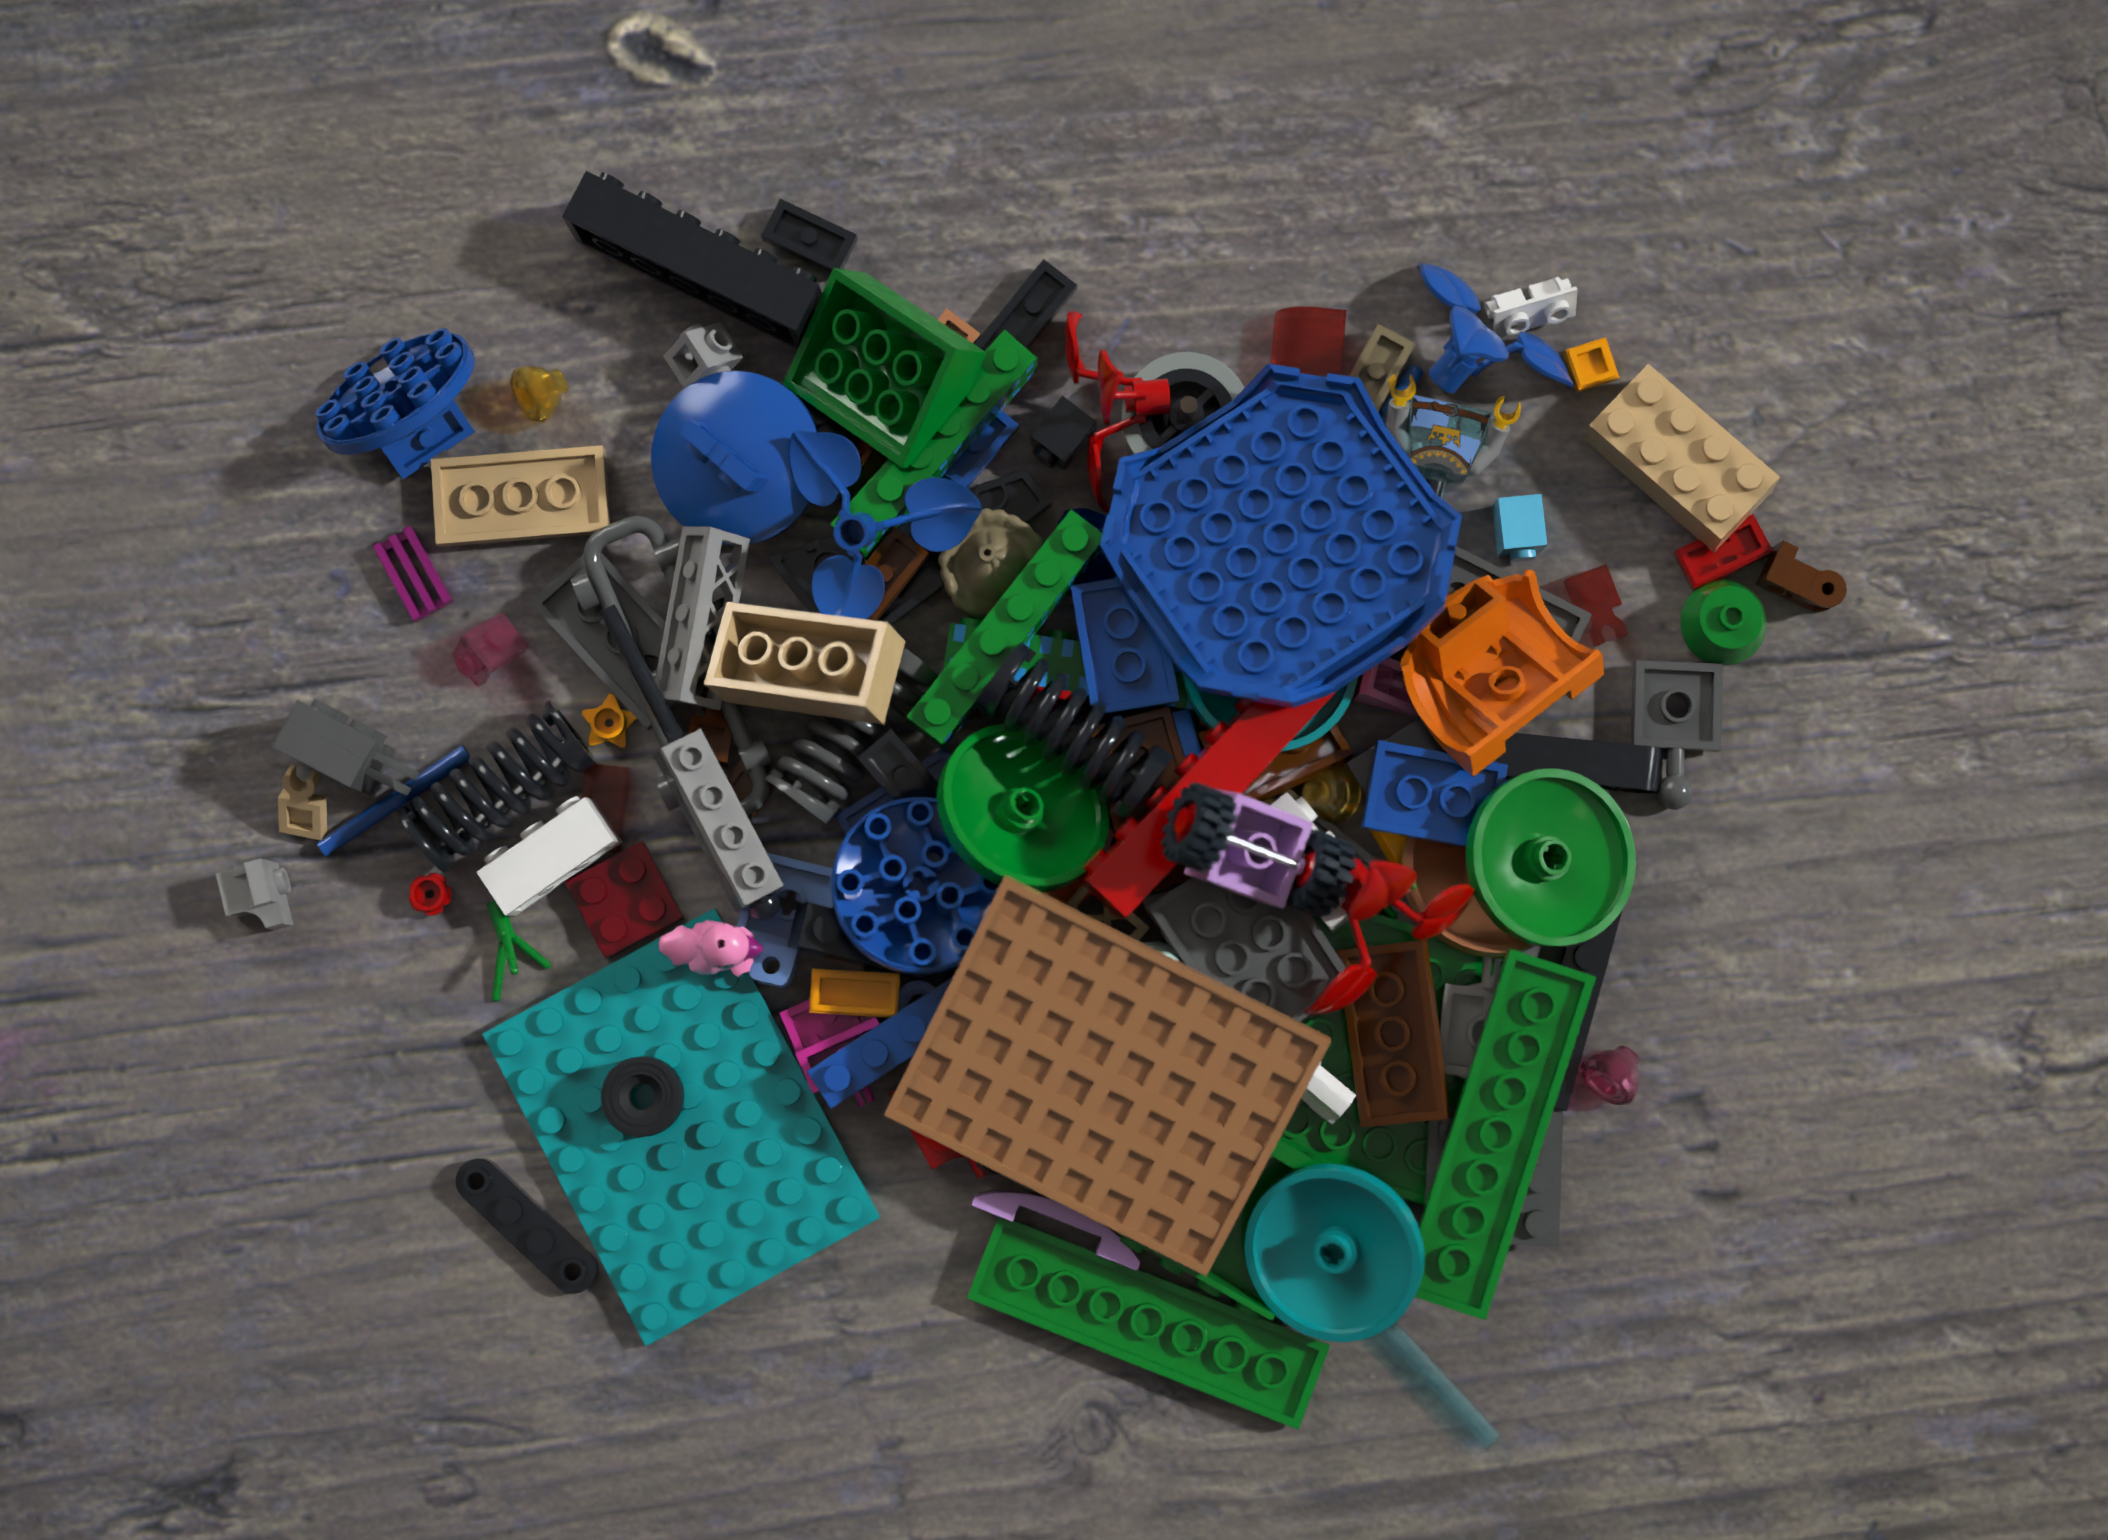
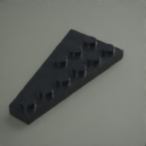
(1013, 493)

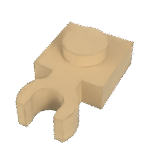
(299, 808)

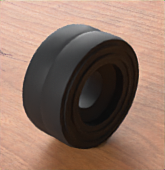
(617, 1092)

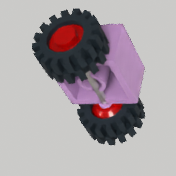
(1257, 850)

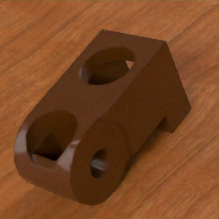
(1799, 581)

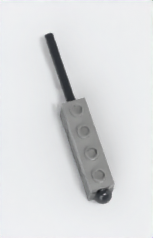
(705, 794)

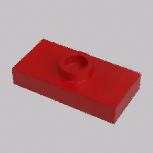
(1740, 550)

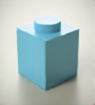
(1519, 527)

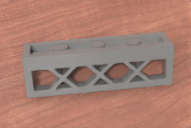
(693, 613)

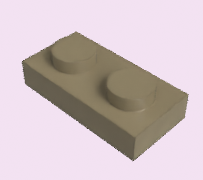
(1380, 359)

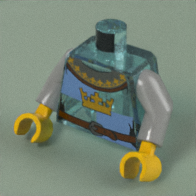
(1445, 437)

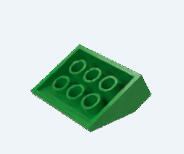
(881, 365)

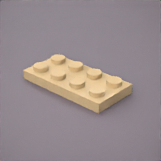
(520, 496)

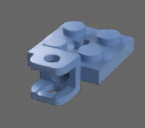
(811, 885)

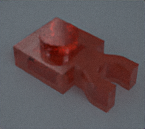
(1597, 594)

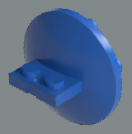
(403, 407)
(726, 455)
(907, 890)

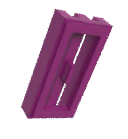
(395, 542)

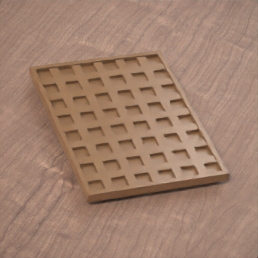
(1106, 1075)

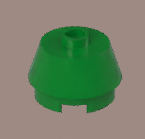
(1723, 622)

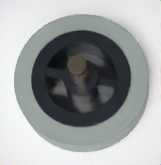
(1197, 389)

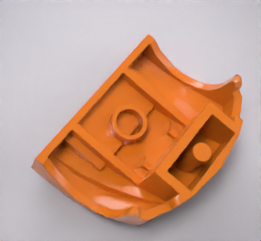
(1492, 667)

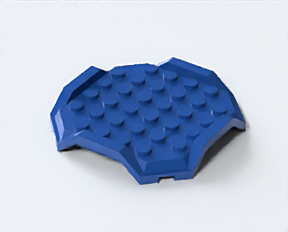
(1281, 541)

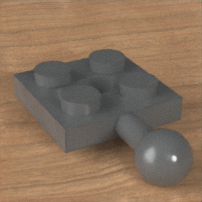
(1697, 731)

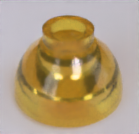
(538, 391)
(1333, 794)

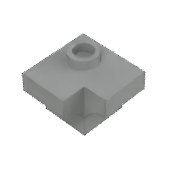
(257, 889)

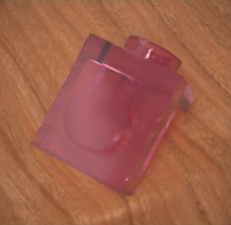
(488, 649)

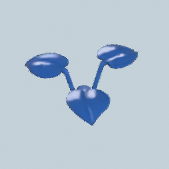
(1474, 340)
(938, 509)

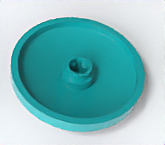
(1334, 1252)

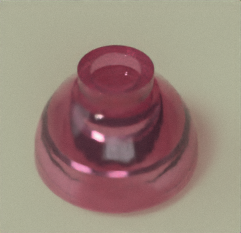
(1612, 1075)

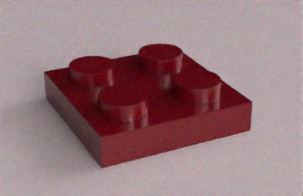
(624, 900)

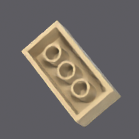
(1681, 458)
(805, 662)

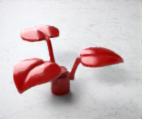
(1139, 396)
(1367, 896)

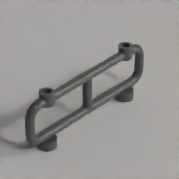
(595, 589)

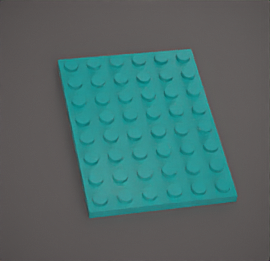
(723, 1193)

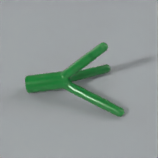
(505, 951)

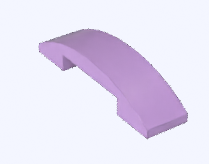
(1006, 1202)

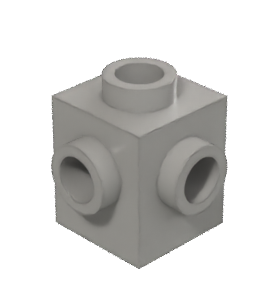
(702, 353)

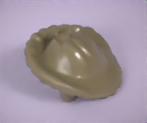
(987, 561)

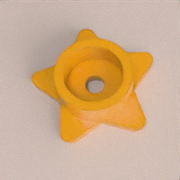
(608, 710)

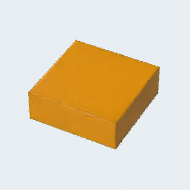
(1591, 365)

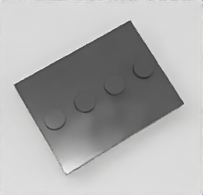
(1248, 945)

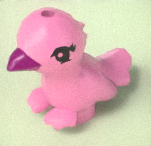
(711, 947)

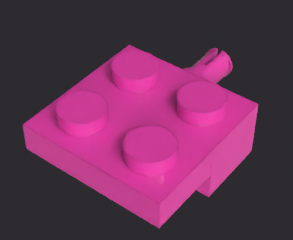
(822, 1035)

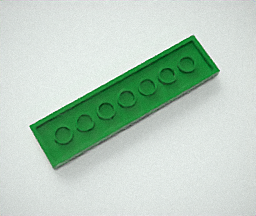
(1499, 1130)
(1149, 1322)

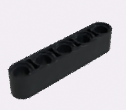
(1606, 763)

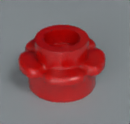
(419, 889)

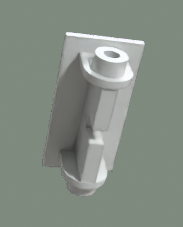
(1550, 303)

